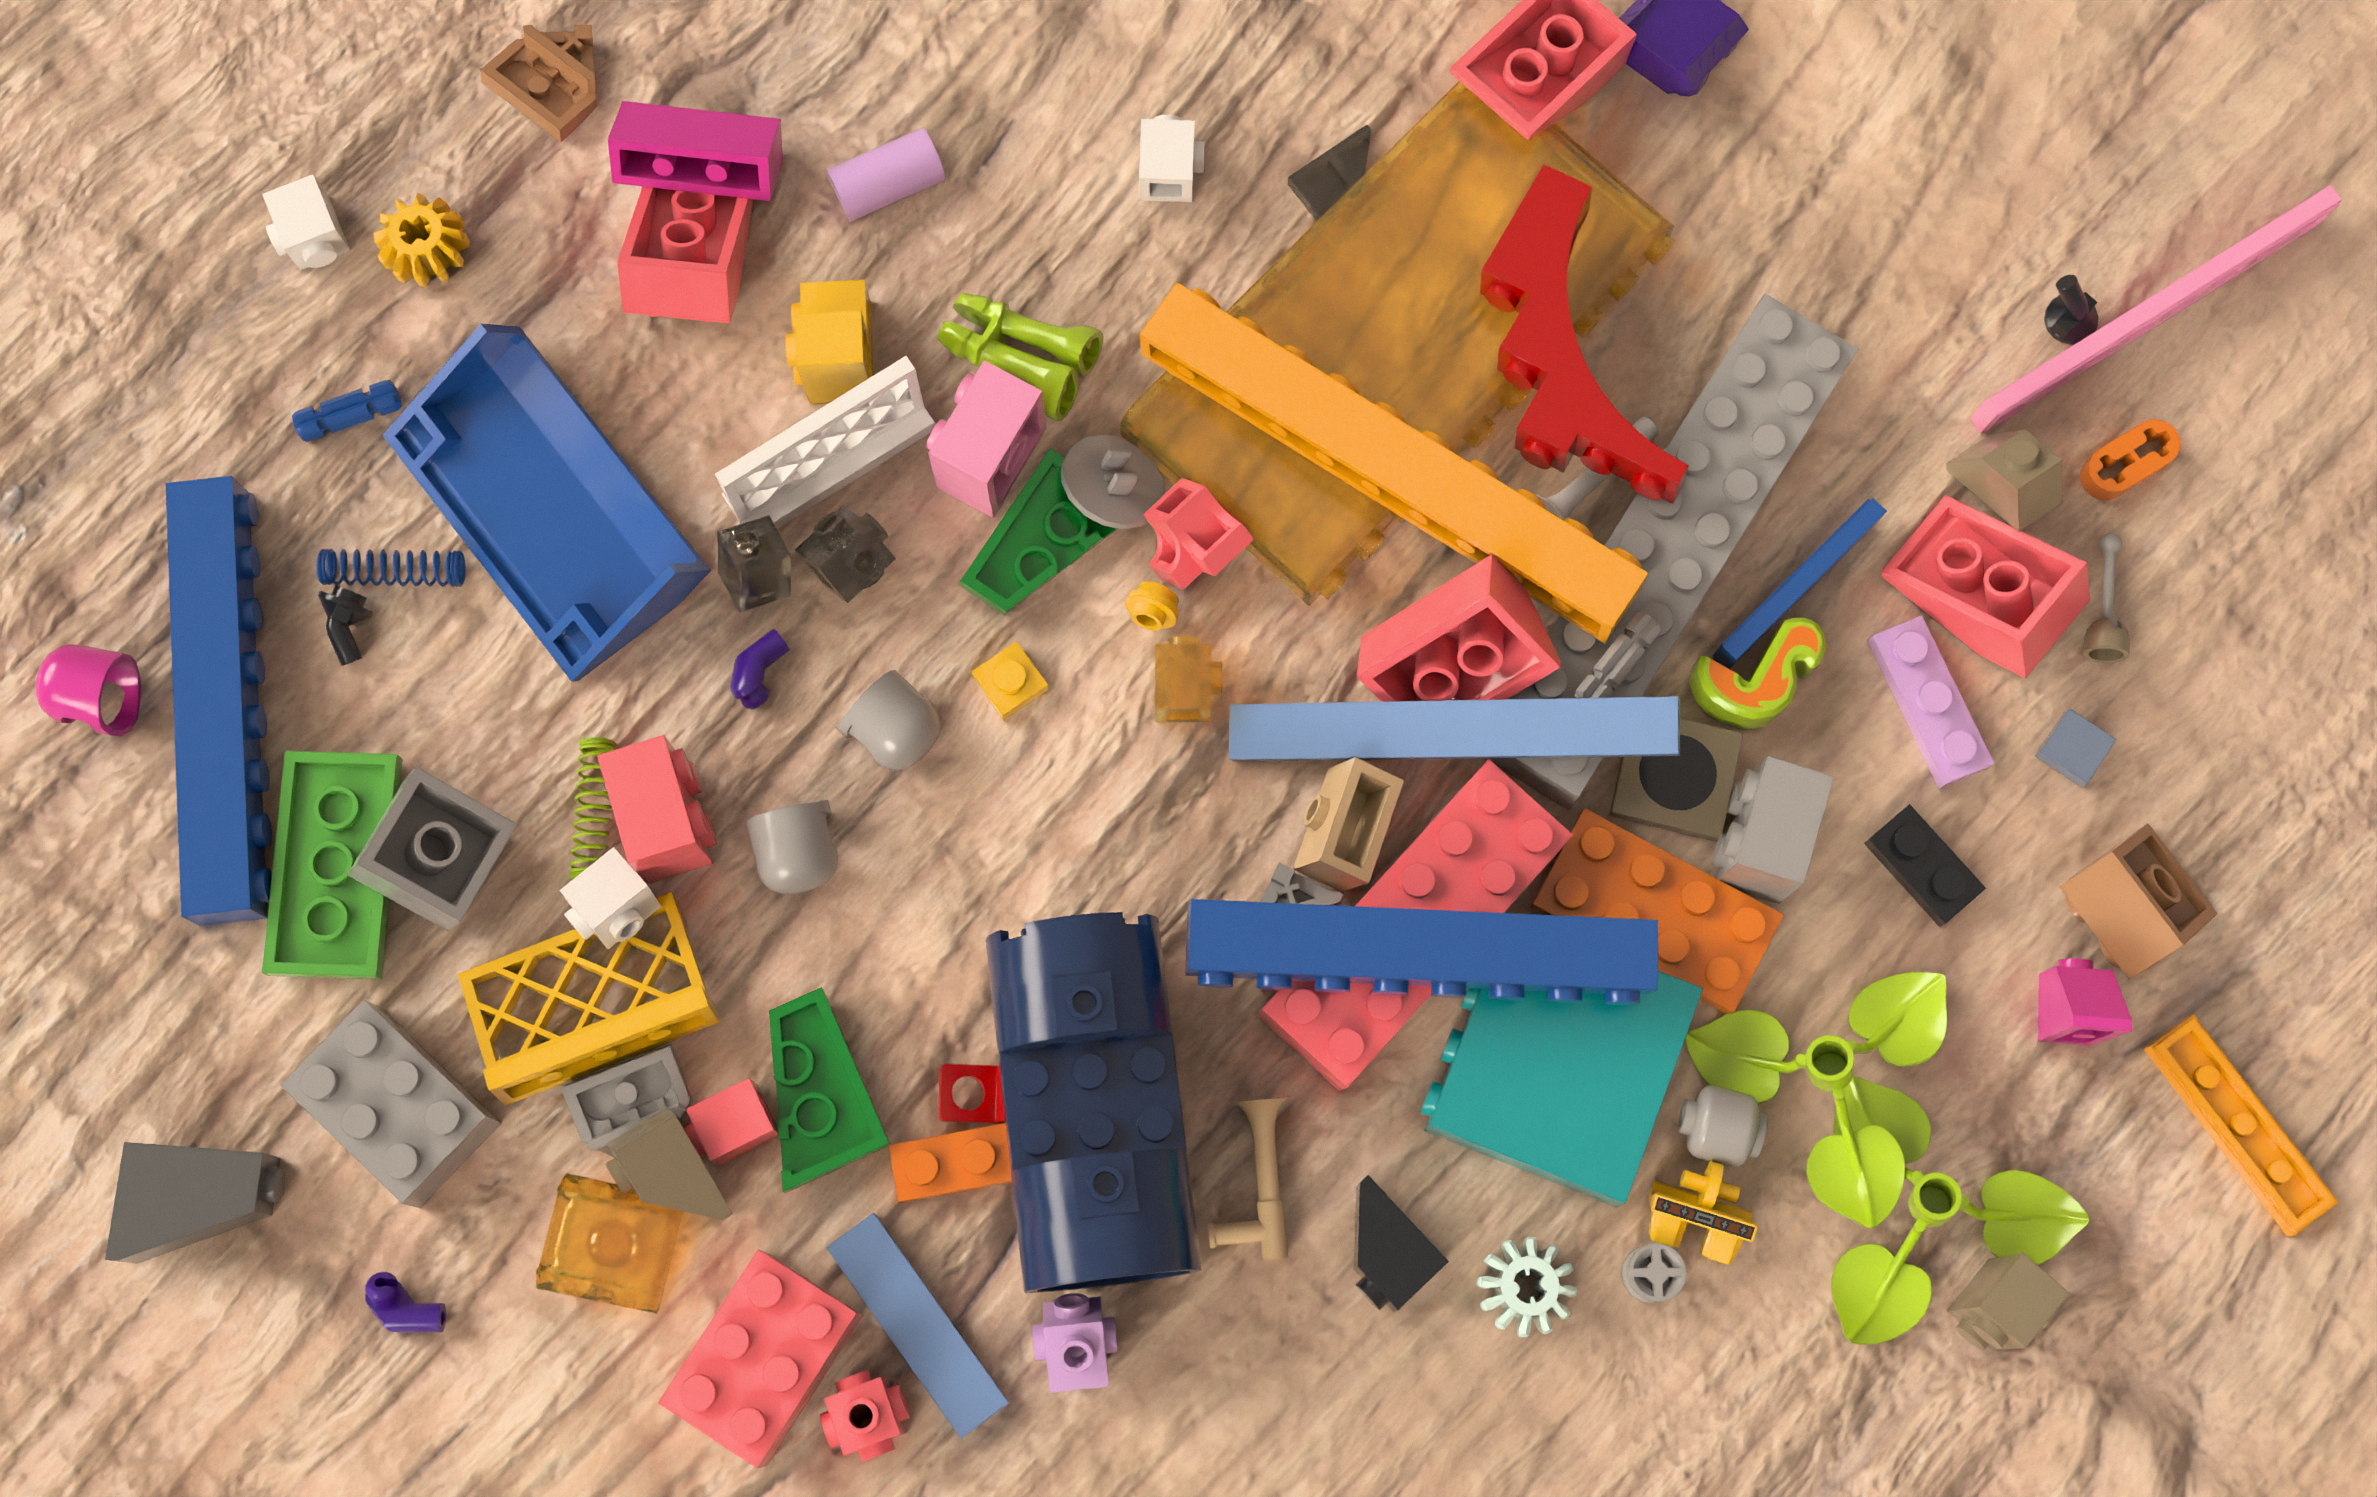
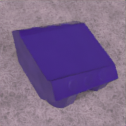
(1681, 41)

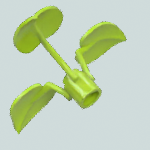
(1899, 1015)
(2023, 1213)

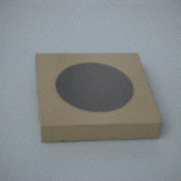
(1681, 791)

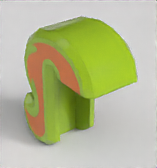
(1772, 685)

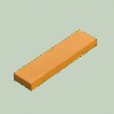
(2241, 1125)

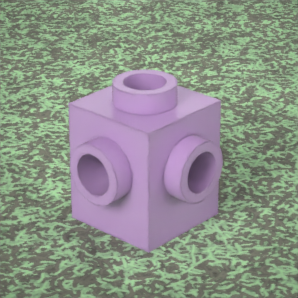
(1075, 1342)

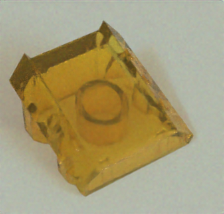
(607, 1245)

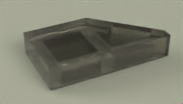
(1332, 173)

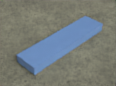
(917, 1325)

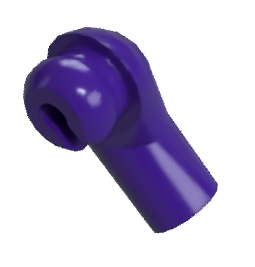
(751, 666)
(397, 1309)

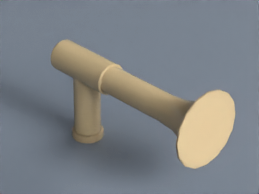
(1270, 1225)

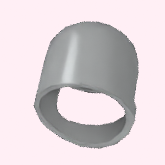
(893, 722)
(793, 847)

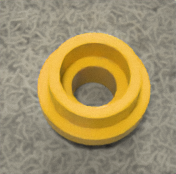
(1153, 606)

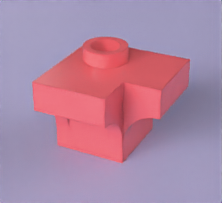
(1193, 534)

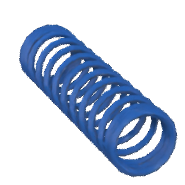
(454, 567)

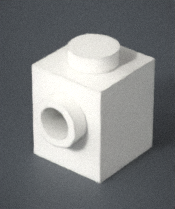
(1168, 159)
(304, 224)
(609, 900)

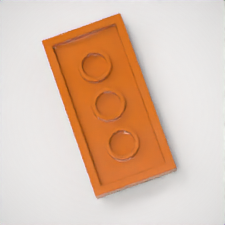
(1704, 925)

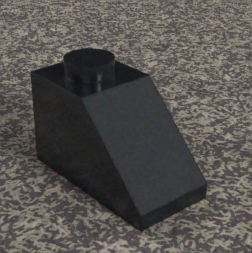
(1389, 1250)

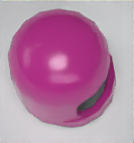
(73, 682)

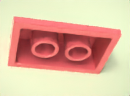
(1460, 642)

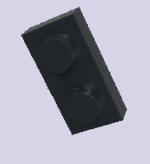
(1925, 865)

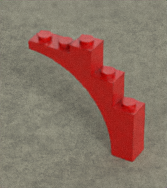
(1542, 351)

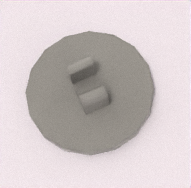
(1111, 481)

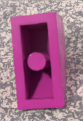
(2080, 1004)

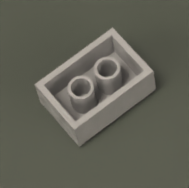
(390, 1104)

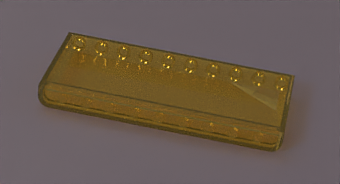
(1397, 309)

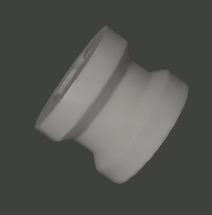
(1665, 1272)

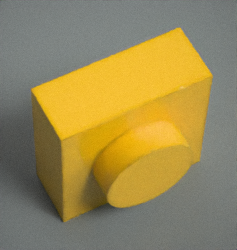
(1010, 680)

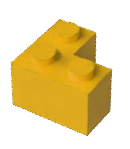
(830, 338)

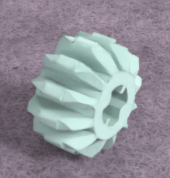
(1546, 1284)

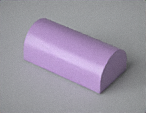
(886, 174)

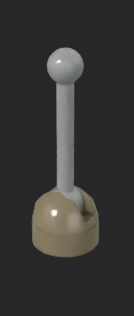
(2106, 638)

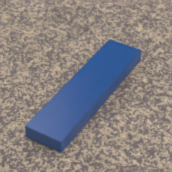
(1799, 583)

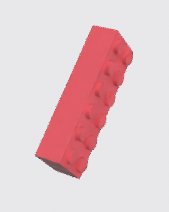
(1467, 859)

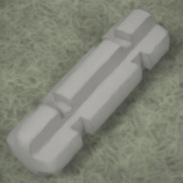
(1620, 657)

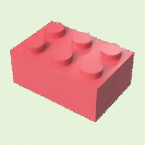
(760, 1359)

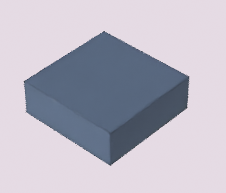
(2075, 747)

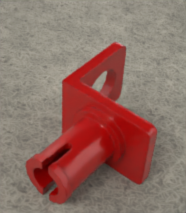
(991, 1107)

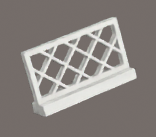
(828, 448)

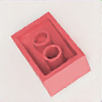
(1545, 61)
(684, 255)
(1990, 584)

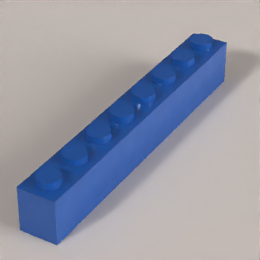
(217, 702)
(1421, 949)

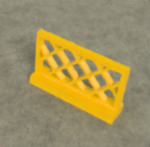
(589, 1045)

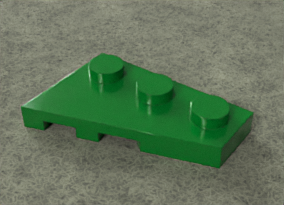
(1032, 541)
(820, 1093)

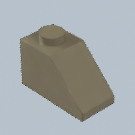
(2012, 476)
(665, 1168)

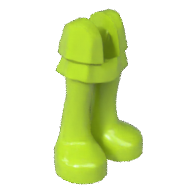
(1074, 346)

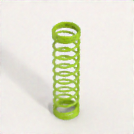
(590, 747)

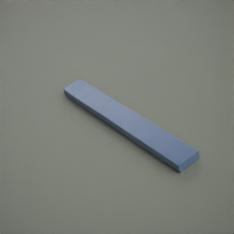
(1456, 729)

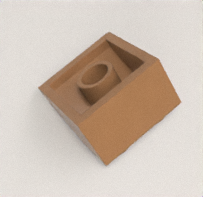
(2138, 902)

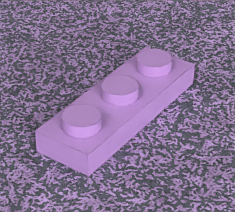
(1930, 702)

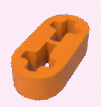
(2136, 468)

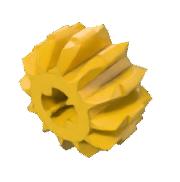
(421, 240)

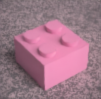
(986, 438)

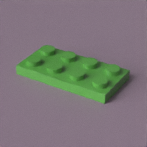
(318, 914)

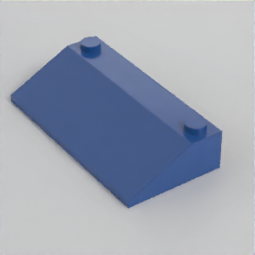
(544, 500)

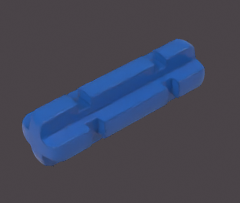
(346, 410)

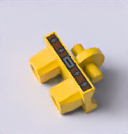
(1725, 1223)

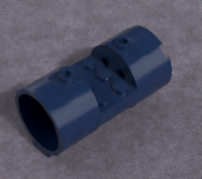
(1092, 1103)

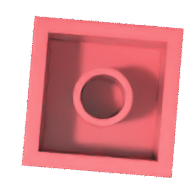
(656, 809)

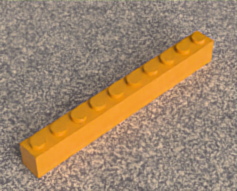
(1392, 461)

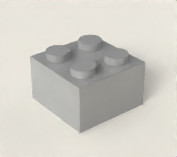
(1772, 829)
(432, 849)

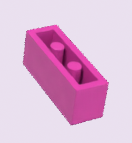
(695, 150)

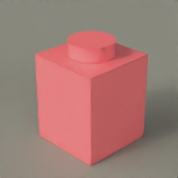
(731, 1123)

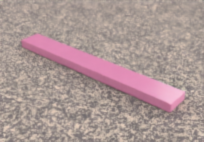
(2155, 310)

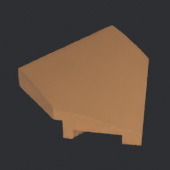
(547, 78)

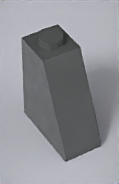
(186, 1196)

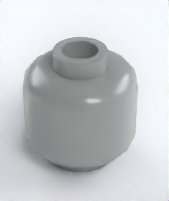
(1723, 1126)

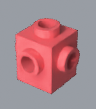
(888, 1412)

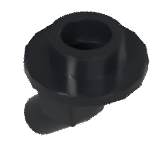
(2072, 313)
(342, 610)

